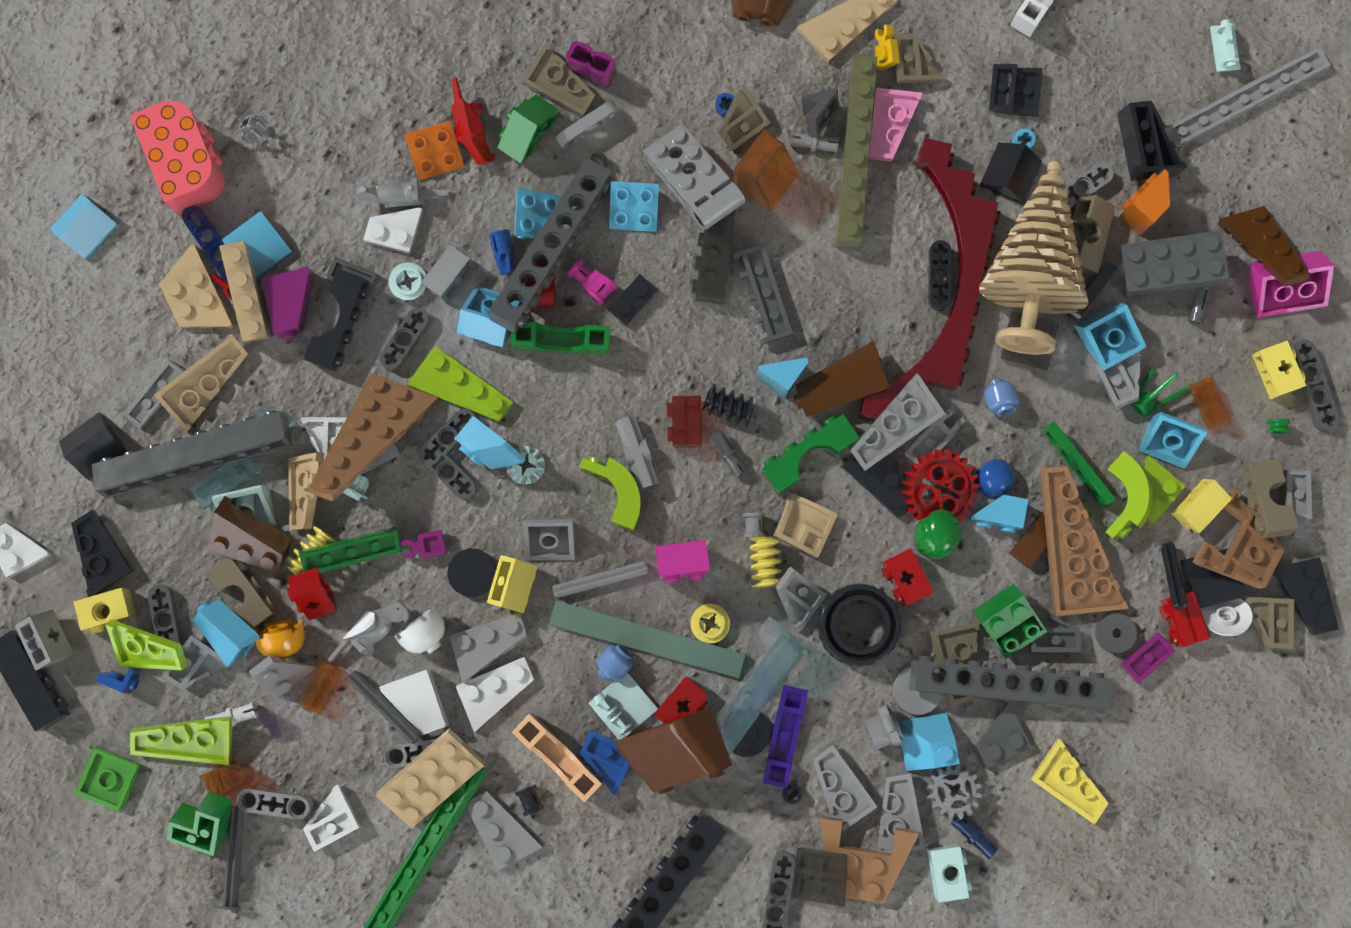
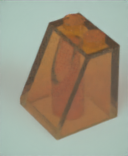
(765, 171)

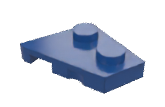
(605, 760)

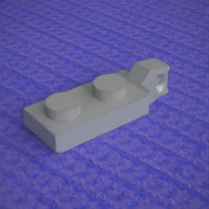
(1298, 493)

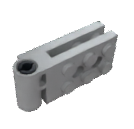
(693, 177)

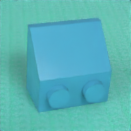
(475, 320)
(1110, 335)
(486, 447)

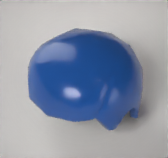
(995, 478)

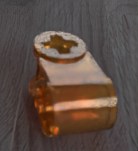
(222, 779)

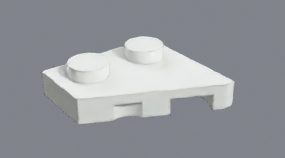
(322, 431)
(331, 820)

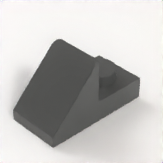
(819, 110)

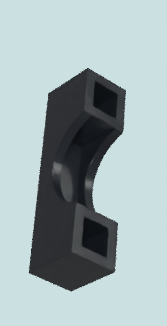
(329, 348)

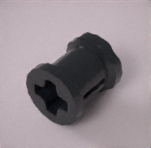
(529, 800)

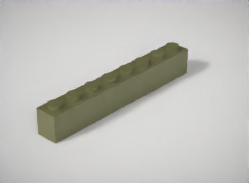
(856, 151)

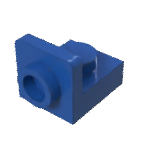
(115, 680)

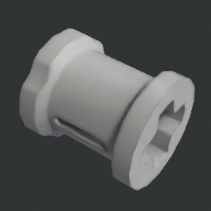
(753, 525)

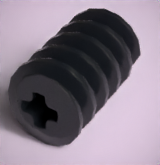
(729, 405)

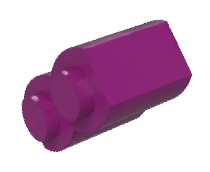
(587, 63)

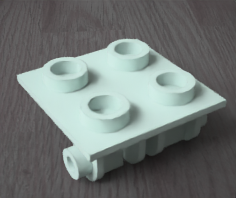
(623, 706)

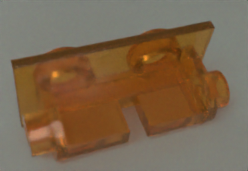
(1209, 403)
(320, 687)

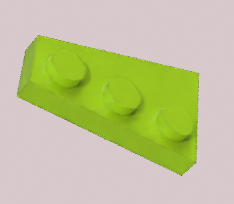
(143, 649)

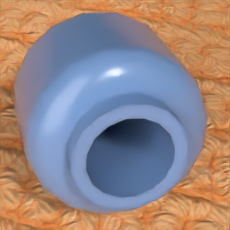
(1001, 397)
(614, 662)

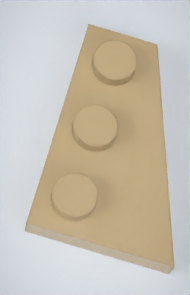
(302, 503)

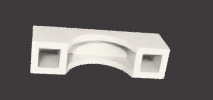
(1030, 15)

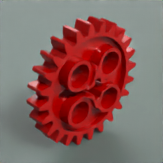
(949, 468)

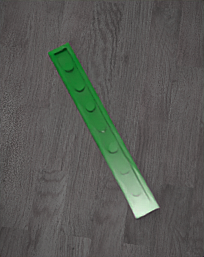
(423, 854)

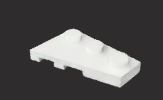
(493, 690)

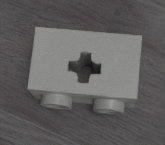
(44, 639)

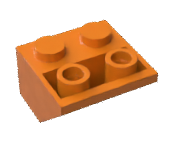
(1147, 203)

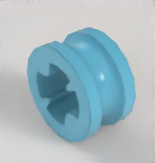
(1027, 133)

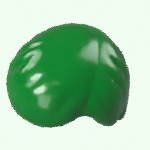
(937, 534)

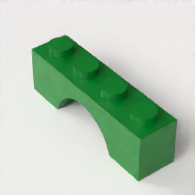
(576, 340)
(835, 436)

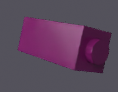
(288, 301)

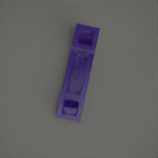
(784, 736)

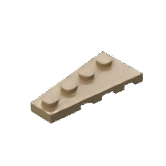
(842, 25)
(196, 386)

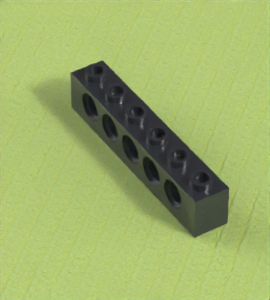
(712, 835)

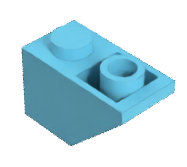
(1003, 512)

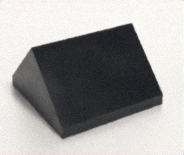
(1011, 171)
(90, 444)

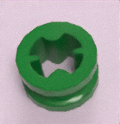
(1278, 426)

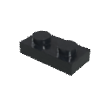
(632, 300)

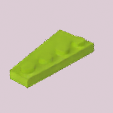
(454, 383)

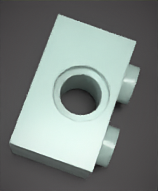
(939, 860)

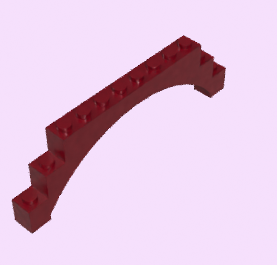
(973, 227)

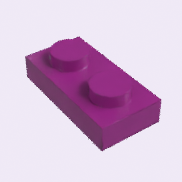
(1147, 657)

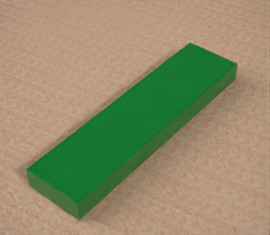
(1078, 464)
(351, 550)

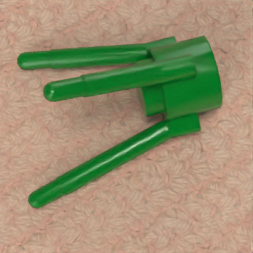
(1146, 400)

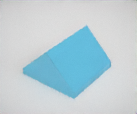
(83, 227)
(782, 375)
(1171, 439)

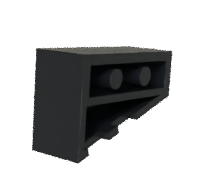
(1146, 142)

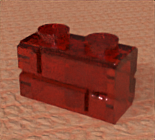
(686, 421)

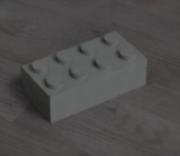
(1174, 264)

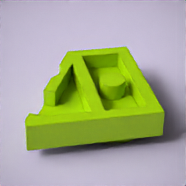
(1164, 488)

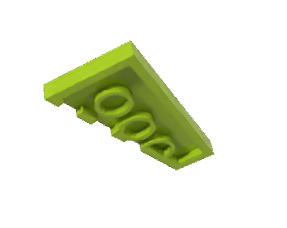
(187, 741)

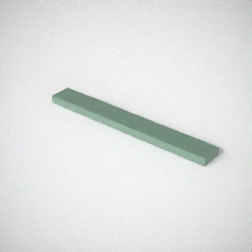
(647, 639)

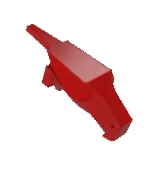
(469, 127)

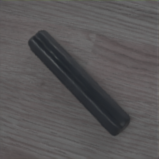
(1174, 576)

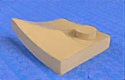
(805, 525)

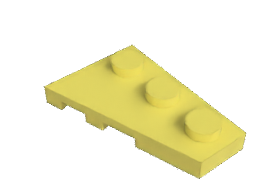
(1067, 782)

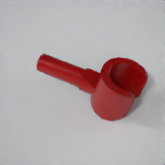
(223, 284)

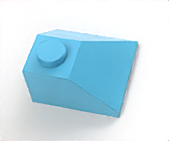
(928, 742)

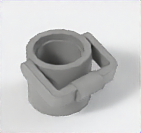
(883, 729)

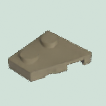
(915, 61)
(742, 119)
(1273, 620)

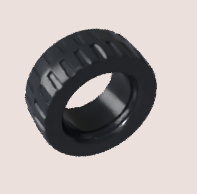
(827, 625)

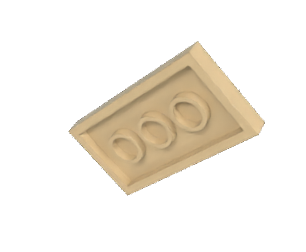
(430, 778)

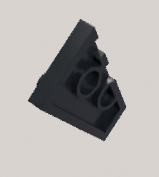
(883, 482)
(99, 554)
(1308, 587)

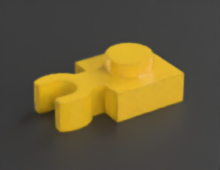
(887, 49)

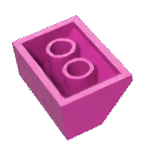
(1273, 298)

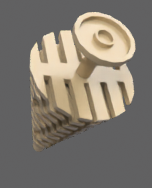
(1038, 267)

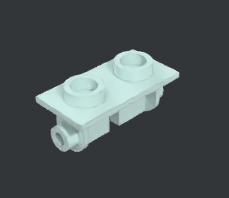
(1225, 46)
(358, 488)

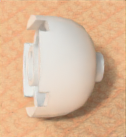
(423, 633)

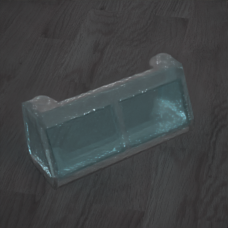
(760, 683)

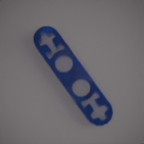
(208, 247)

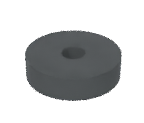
(1126, 629)

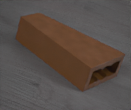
(842, 381)

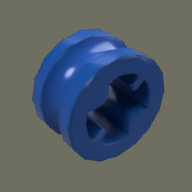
(722, 97)

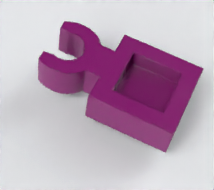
(429, 545)

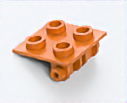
(434, 150)

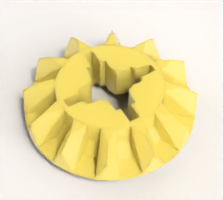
(721, 619)

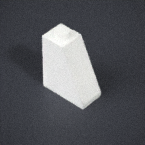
(418, 702)

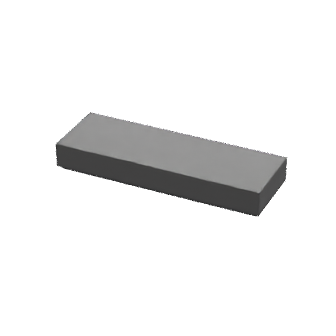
(146, 405)

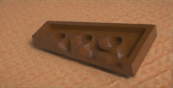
(1266, 242)

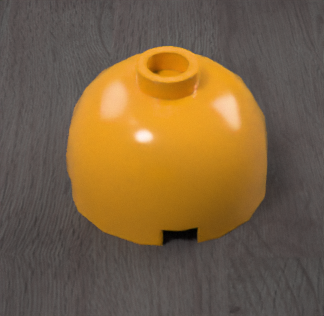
(281, 638)

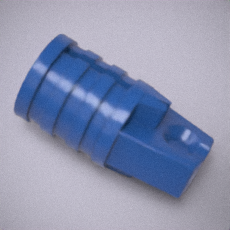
(503, 251)

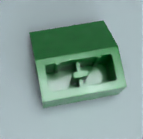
(1009, 621)

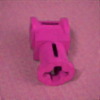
(593, 283)

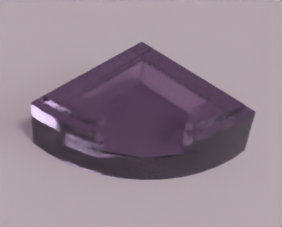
(269, 721)

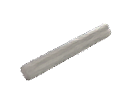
(600, 579)

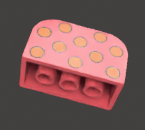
(180, 155)

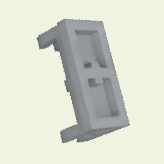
(449, 274)

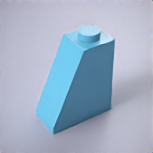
(225, 631)

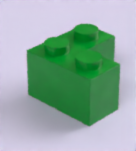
(526, 126)
(201, 827)

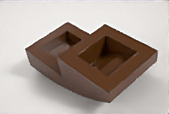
(1031, 543)

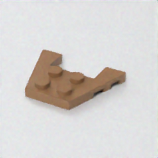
(1248, 556)
(869, 871)

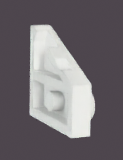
(394, 230)
(18, 551)

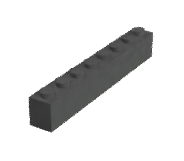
(191, 454)

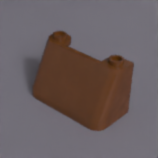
(677, 751)

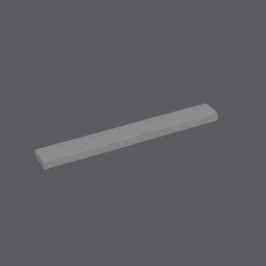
(1247, 97)

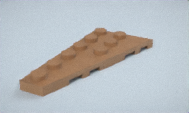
(372, 427)
(1076, 559)

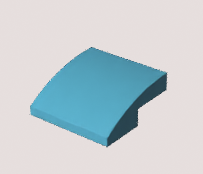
(263, 241)

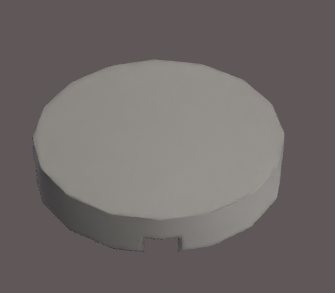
(913, 701)

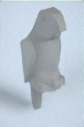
(399, 193)
(372, 628)

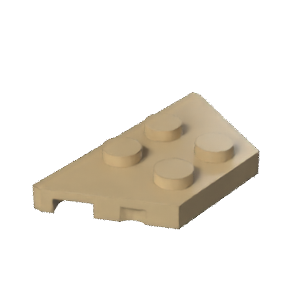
(194, 294)

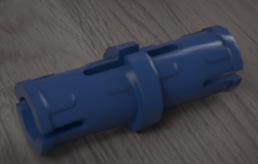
(975, 836)

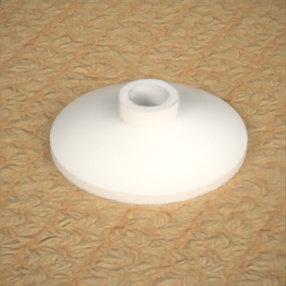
(1237, 613)

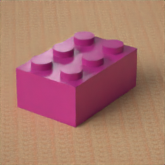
(682, 561)

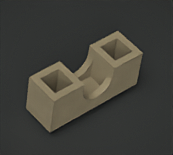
(1095, 219)
(1270, 518)
(256, 607)

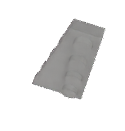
(900, 421)

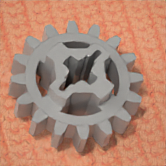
(945, 786)

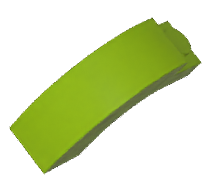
(1139, 495)
(629, 501)

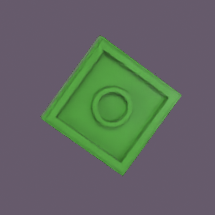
(108, 779)

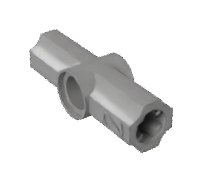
(637, 453)

